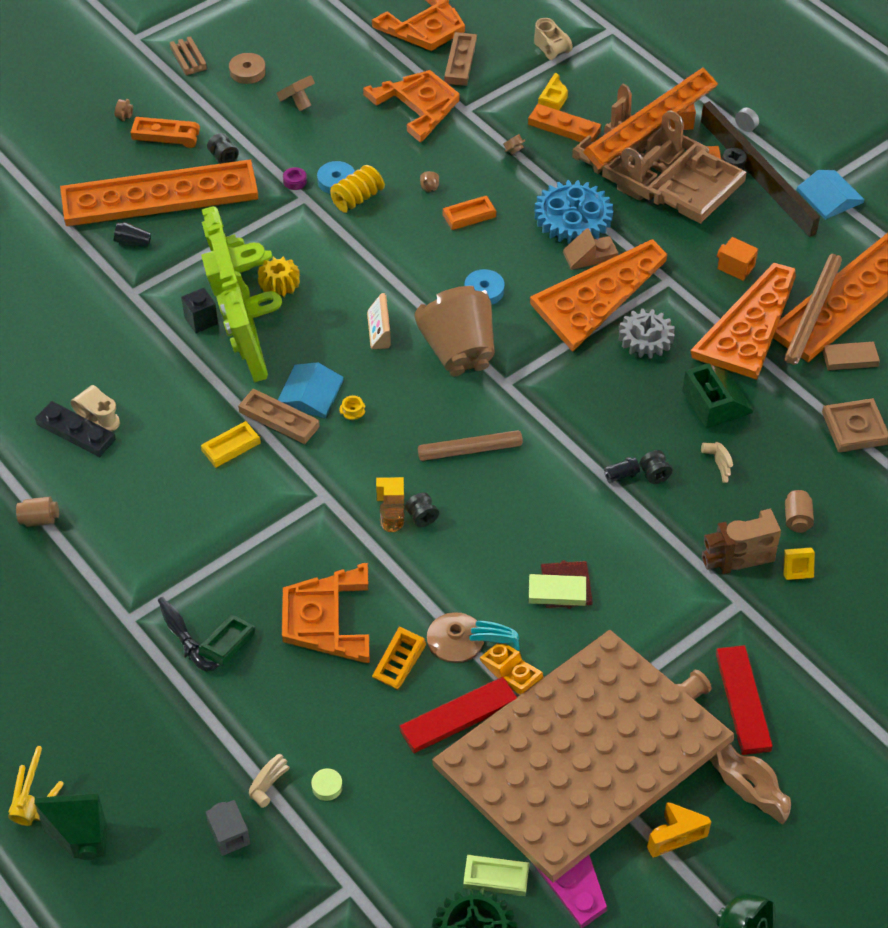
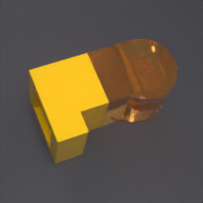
(392, 509)

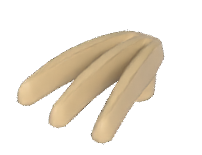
(721, 456)
(265, 778)

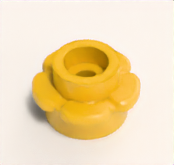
(352, 407)

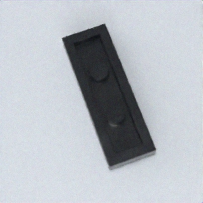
(75, 429)

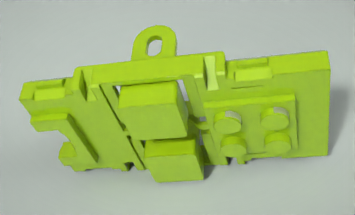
(223, 267)

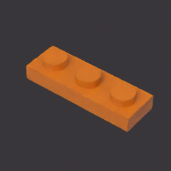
(563, 123)

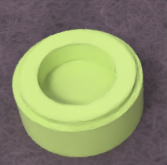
(327, 784)

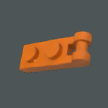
(165, 131)

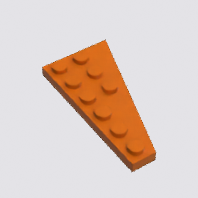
(587, 299)
(746, 330)

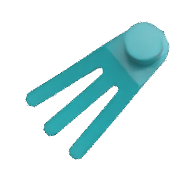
(495, 633)

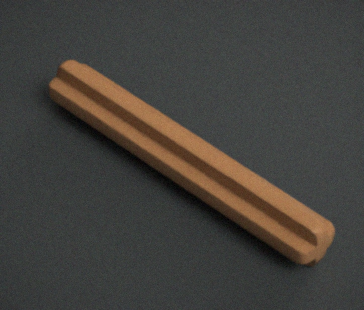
(470, 445)

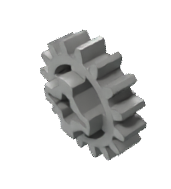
(646, 333)

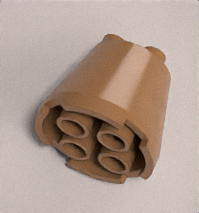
(459, 328)

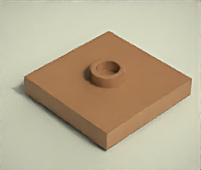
(855, 425)

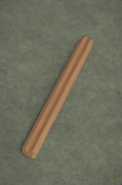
(813, 309)

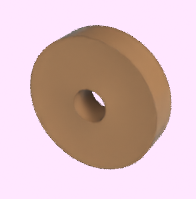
(247, 68)

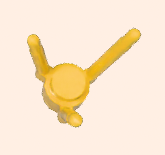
(23, 808)

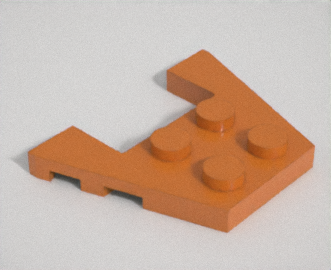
(426, 29)
(423, 94)
(312, 614)

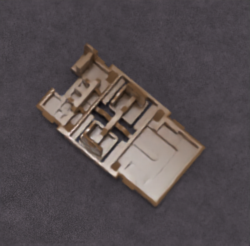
(689, 179)

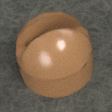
(429, 181)

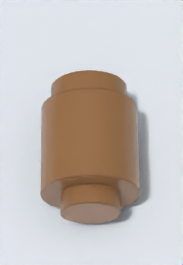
(37, 511)
(799, 511)

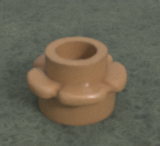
(123, 109)
(514, 144)

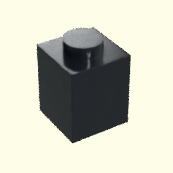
(199, 310)

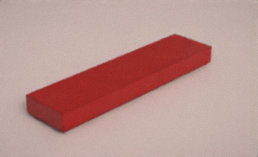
(743, 700)
(457, 715)

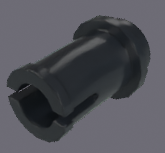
(627, 468)

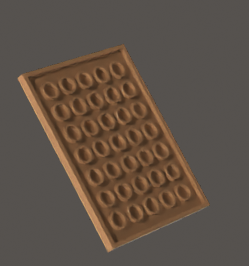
(582, 753)

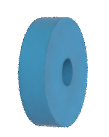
(332, 173)
(487, 278)

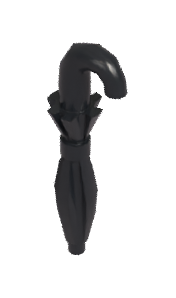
(177, 626)

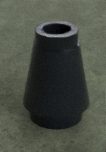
(130, 235)

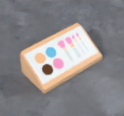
(379, 323)

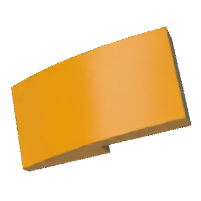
(507, 663)

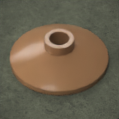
(450, 646)

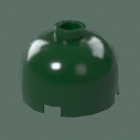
(747, 912)

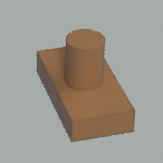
(297, 92)

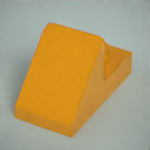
(683, 828)

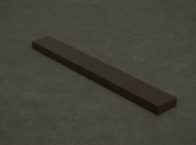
(761, 170)

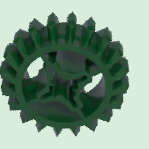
(472, 906)

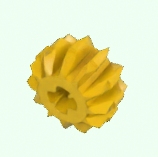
(279, 276)

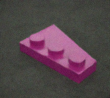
(579, 892)

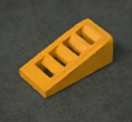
(401, 635)

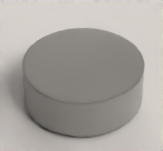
(747, 119)

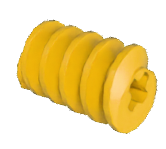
(356, 188)

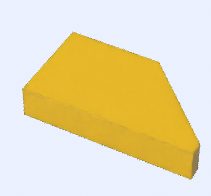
(554, 93)

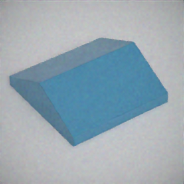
(829, 193)
(311, 389)

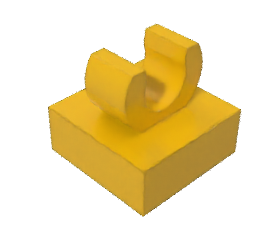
(799, 563)

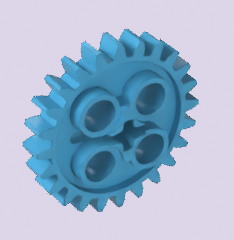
(572, 209)

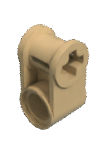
(551, 38)
(96, 407)

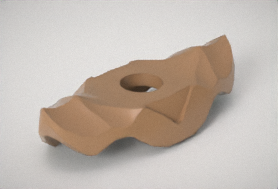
(766, 793)

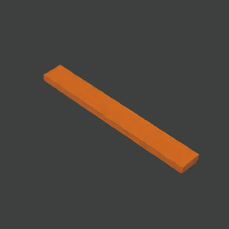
(649, 118)

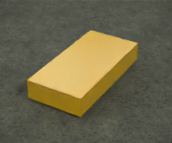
(230, 444)

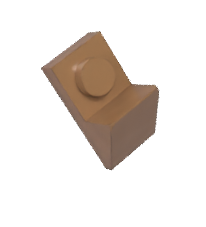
(588, 251)

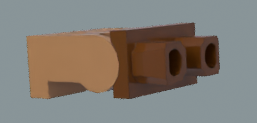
(742, 543)

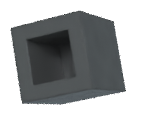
(227, 827)

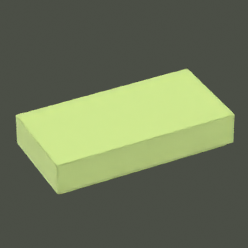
(557, 590)
(496, 875)

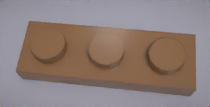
(460, 59)
(279, 416)

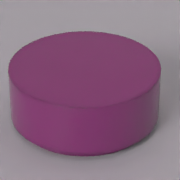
(294, 178)

